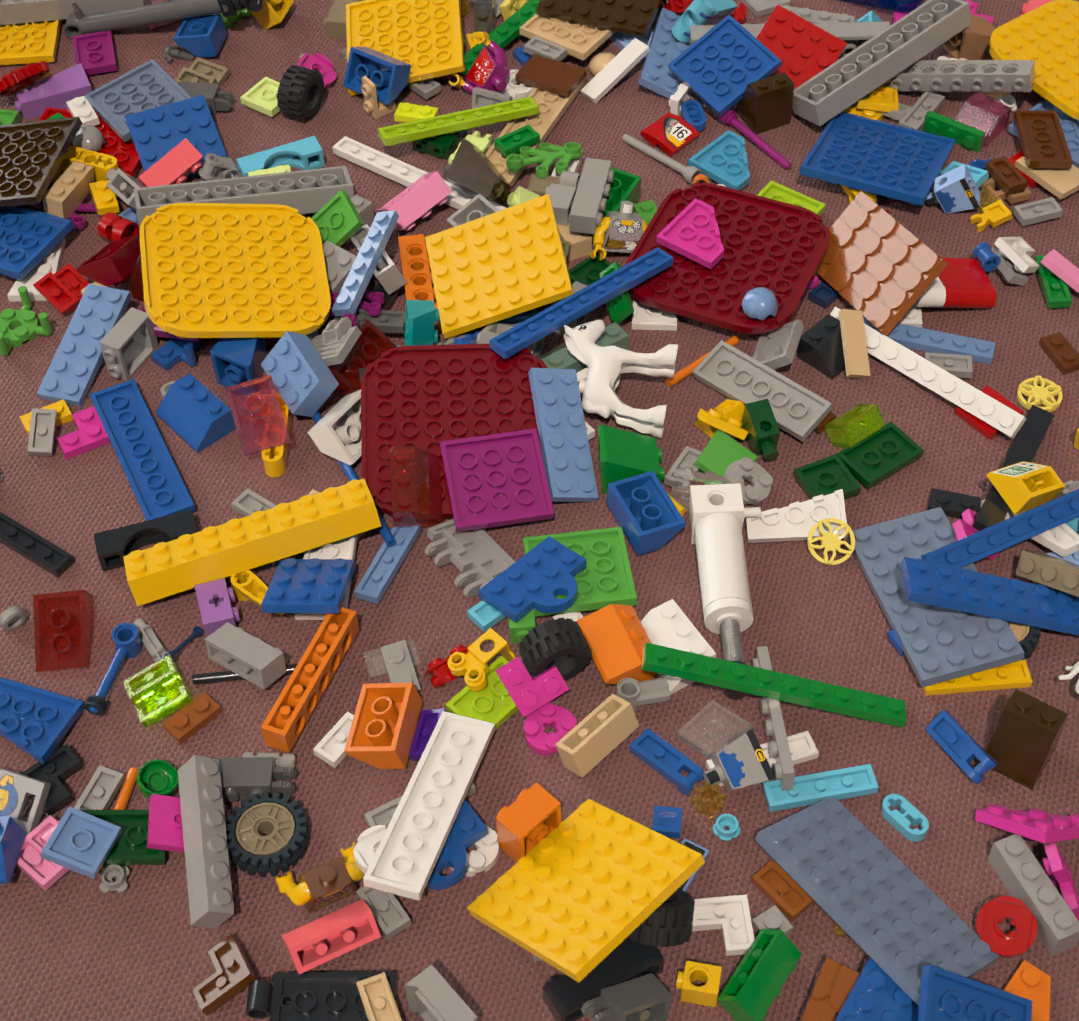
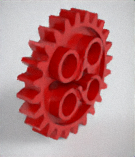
(22, 78)

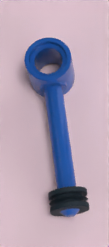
(124, 649)

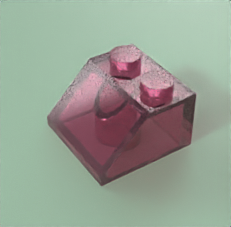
(984, 115)

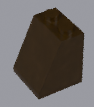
(767, 103)
(477, 174)
(1025, 738)

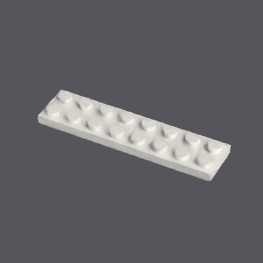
(429, 806)

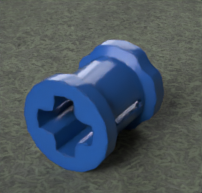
(984, 254)

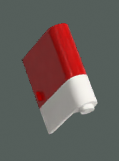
(960, 286)

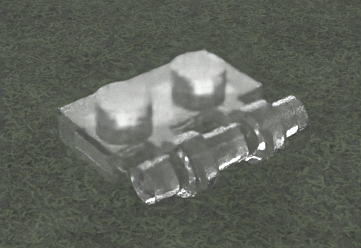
(681, 490)

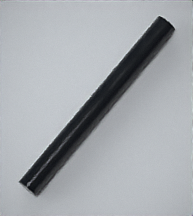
(225, 676)

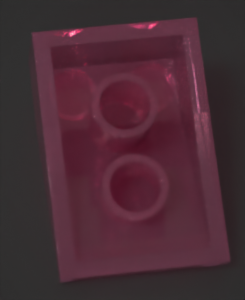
(257, 415)

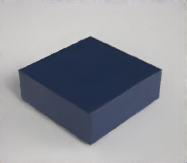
(823, 295)

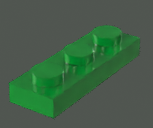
(943, 126)
(1053, 288)
(620, 306)

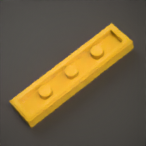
(1001, 677)

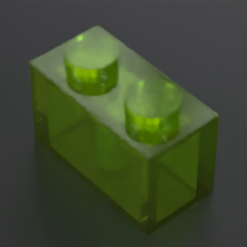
(855, 425)

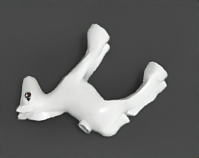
(604, 374)

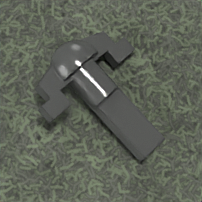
(172, 50)

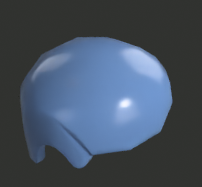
(760, 303)

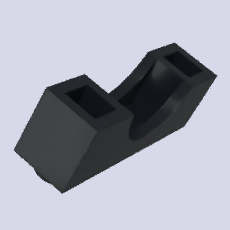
(121, 541)

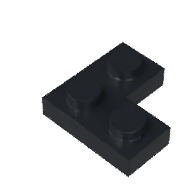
(56, 768)

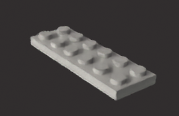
(748, 381)

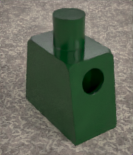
(761, 428)

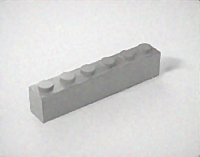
(205, 842)

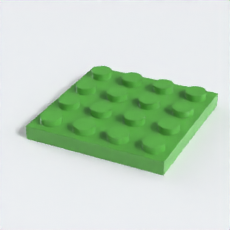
(607, 572)

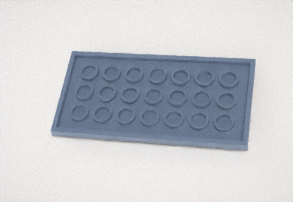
(935, 639)
(873, 895)

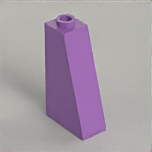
(53, 92)

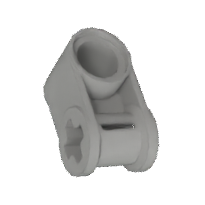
(218, 168)

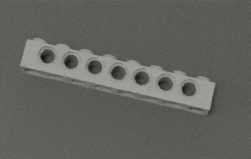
(966, 76)

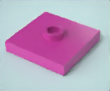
(165, 824)

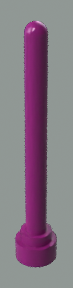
(730, 118)

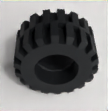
(300, 92)
(557, 644)
(668, 924)

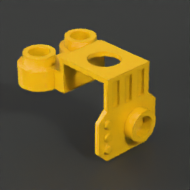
(475, 661)

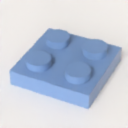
(81, 842)

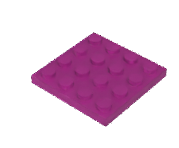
(496, 480)

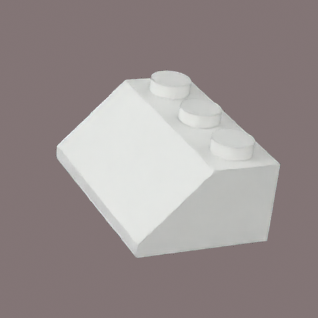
(340, 430)
(671, 628)

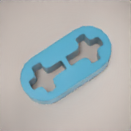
(905, 817)

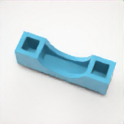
(300, 154)

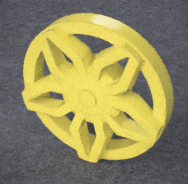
(1039, 394)
(831, 541)

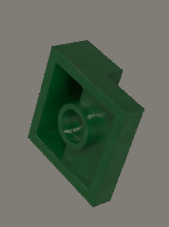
(440, 145)

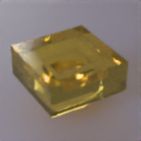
(986, 199)

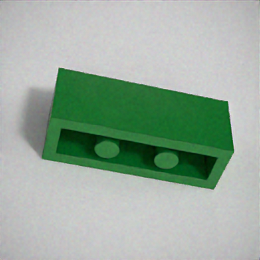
(760, 976)

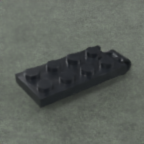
(312, 996)

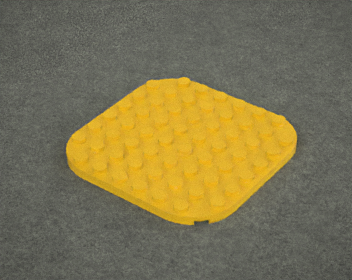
(1050, 39)
(233, 270)

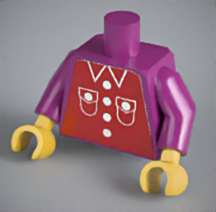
(488, 69)

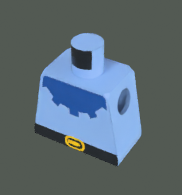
(955, 191)

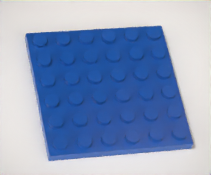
(878, 158)

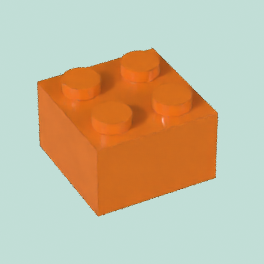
(527, 821)

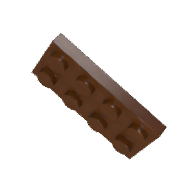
(1042, 139)

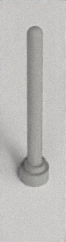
(688, 172)

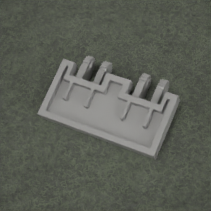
(335, 340)
(471, 552)

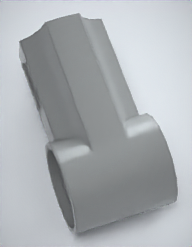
(643, 692)

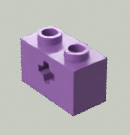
(215, 605)

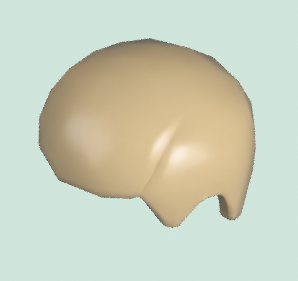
(599, 61)

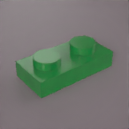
(515, 140)

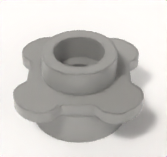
(111, 872)

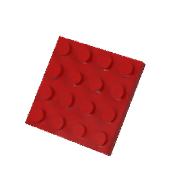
(799, 45)

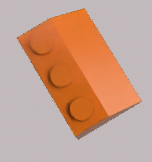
(616, 642)
(384, 724)

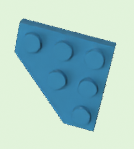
(724, 161)

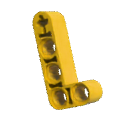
(100, 162)
(276, 458)

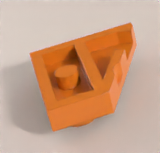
(1032, 985)

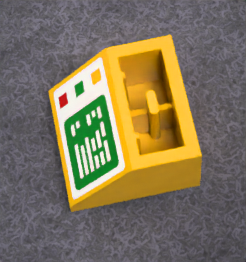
(1026, 485)

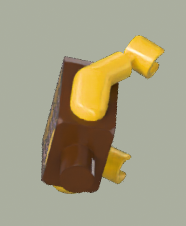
(324, 883)

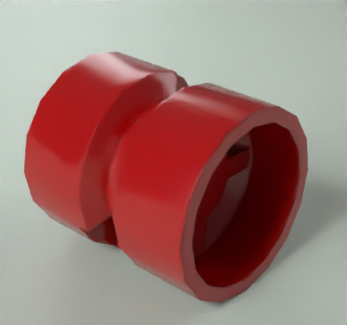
(115, 227)

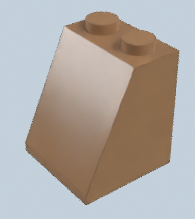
(972, 41)

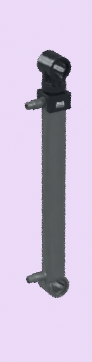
(151, 14)

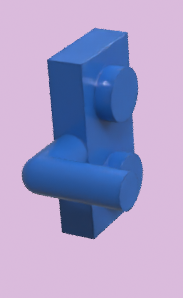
(174, 352)

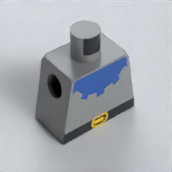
(740, 764)

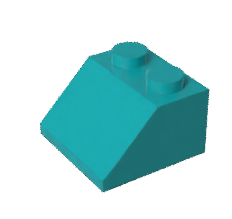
(419, 323)

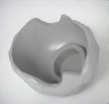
(89, 138)

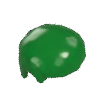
(157, 778)

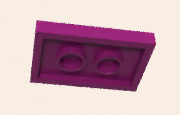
(95, 52)

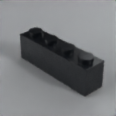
(627, 961)

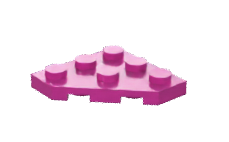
(694, 234)
(1031, 824)

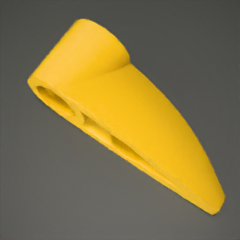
(249, 587)

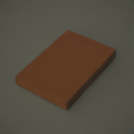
(551, 75)

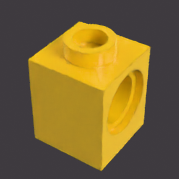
(703, 995)

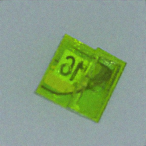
(157, 691)

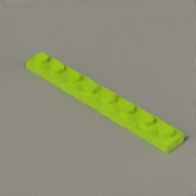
(458, 121)

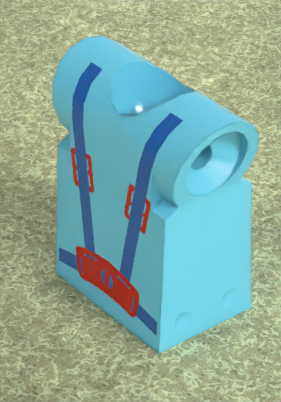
(702, 13)

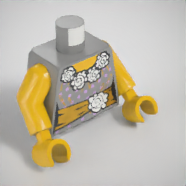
(618, 231)

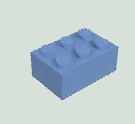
(299, 374)

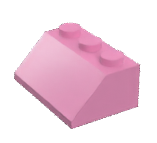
(418, 200)

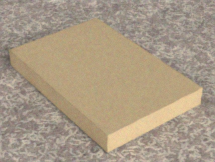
(1057, 181)

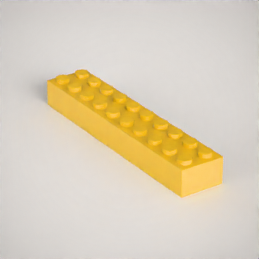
(250, 541)

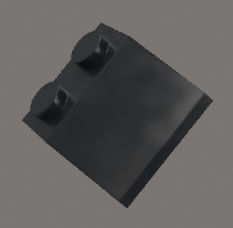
(823, 347)

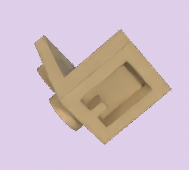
(371, 104)

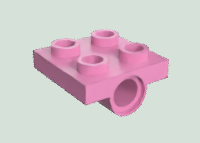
(30, 861)

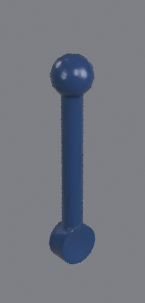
(197, 632)

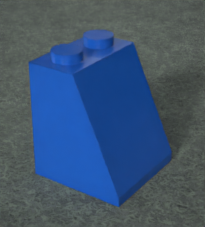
(238, 360)

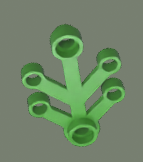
(569, 152)

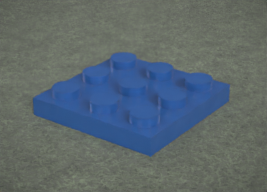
(308, 586)

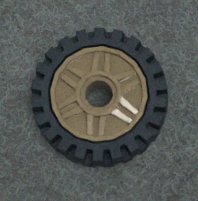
(271, 852)

